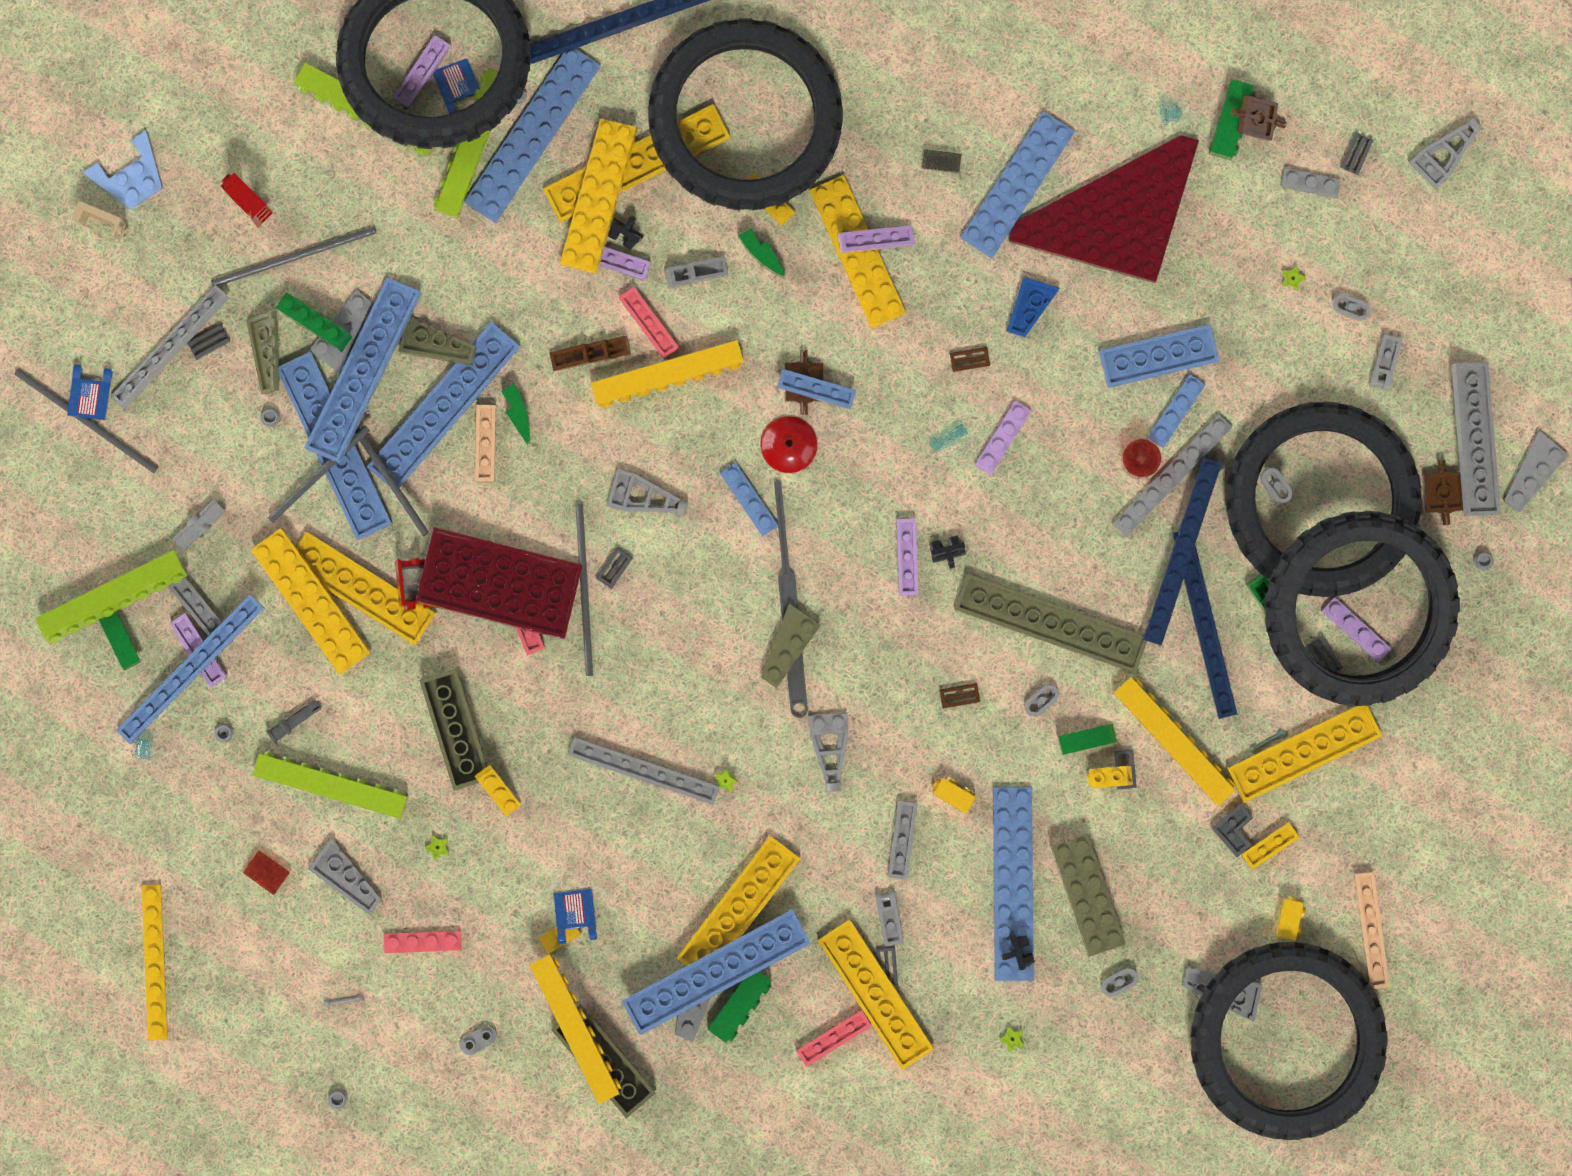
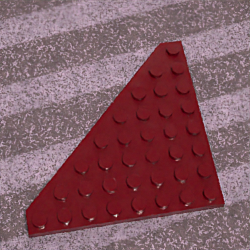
(1119, 218)

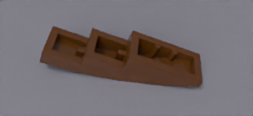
(590, 353)

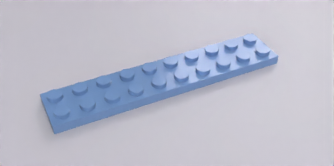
(532, 134)
(363, 370)
(445, 405)
(349, 478)
(1013, 878)
(716, 972)

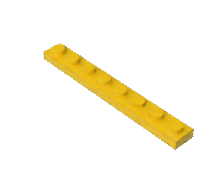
(154, 962)

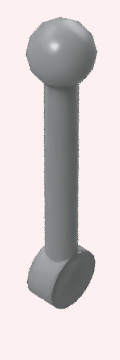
(327, 1003)

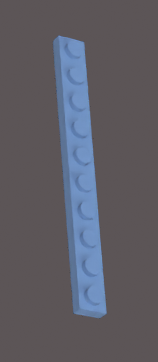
(190, 668)

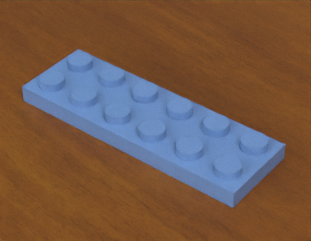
(1158, 356)

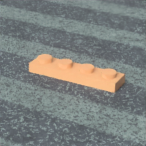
(485, 443)

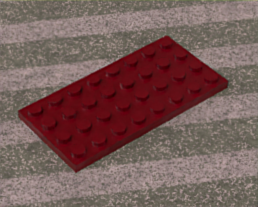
(498, 583)

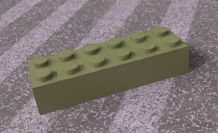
(454, 728)
(1088, 895)
(634, 1087)

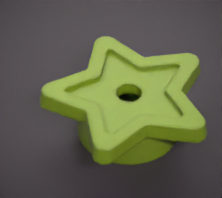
(1293, 273)
(726, 775)
(442, 847)
(1007, 1039)

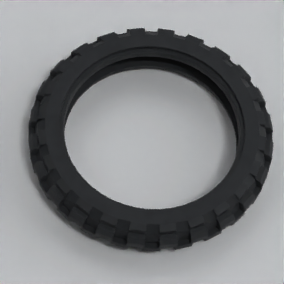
(762, 37)
(438, 130)
(1308, 418)
(1411, 669)
(1370, 1048)

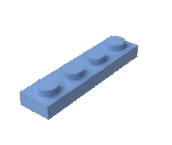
(816, 389)
(1176, 411)
(749, 499)

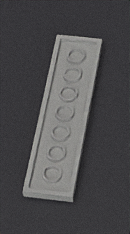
(1476, 439)

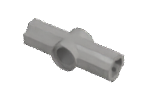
(198, 525)

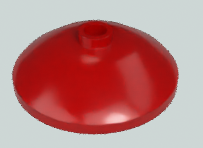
(786, 458)

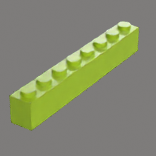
(329, 89)
(465, 163)
(111, 597)
(329, 785)

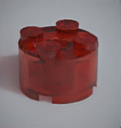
(1146, 450)

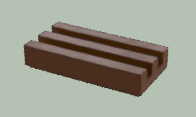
(968, 367)
(943, 699)

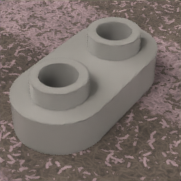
(1351, 306)
(1277, 483)
(1041, 700)
(1119, 982)
(478, 1041)

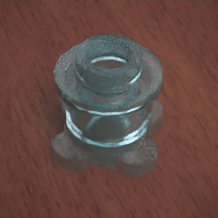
(1170, 113)
(143, 749)

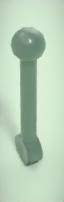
(1281, 733)

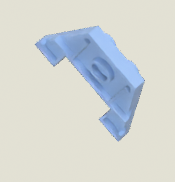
(135, 181)

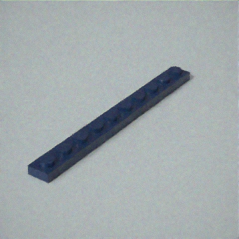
(607, 27)
(1182, 551)
(1208, 638)

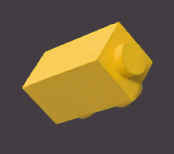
(1110, 777)
(954, 795)
(1289, 918)

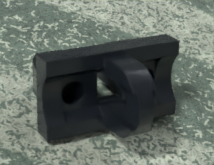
(632, 236)
(947, 553)
(1022, 960)

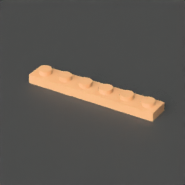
(1371, 930)

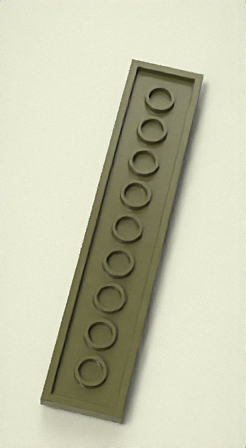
(1051, 623)

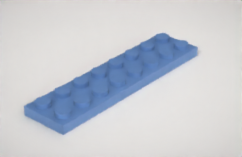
(1017, 184)

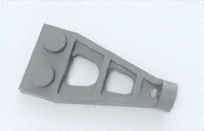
(1429, 168)
(622, 488)
(830, 724)

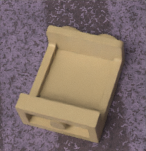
(84, 211)

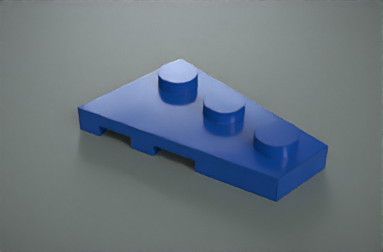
(1029, 306)

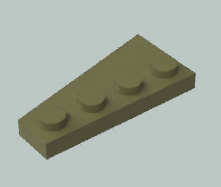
(428, 342)
(265, 350)
(790, 642)

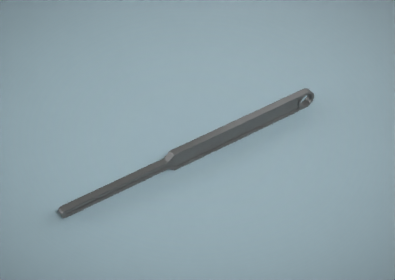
(788, 596)

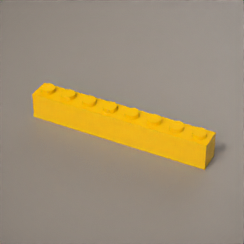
(667, 373)
(1171, 738)
(575, 1029)

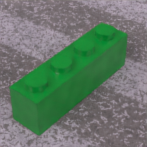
(1227, 129)
(314, 322)
(738, 1006)

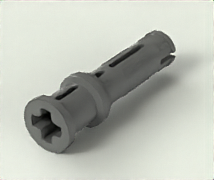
(285, 726)

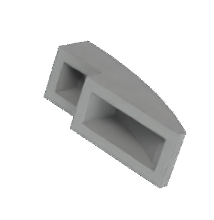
(696, 272)

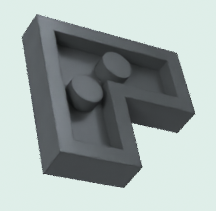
(1228, 830)

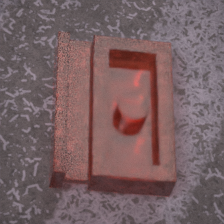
(266, 872)

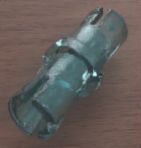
(948, 438)

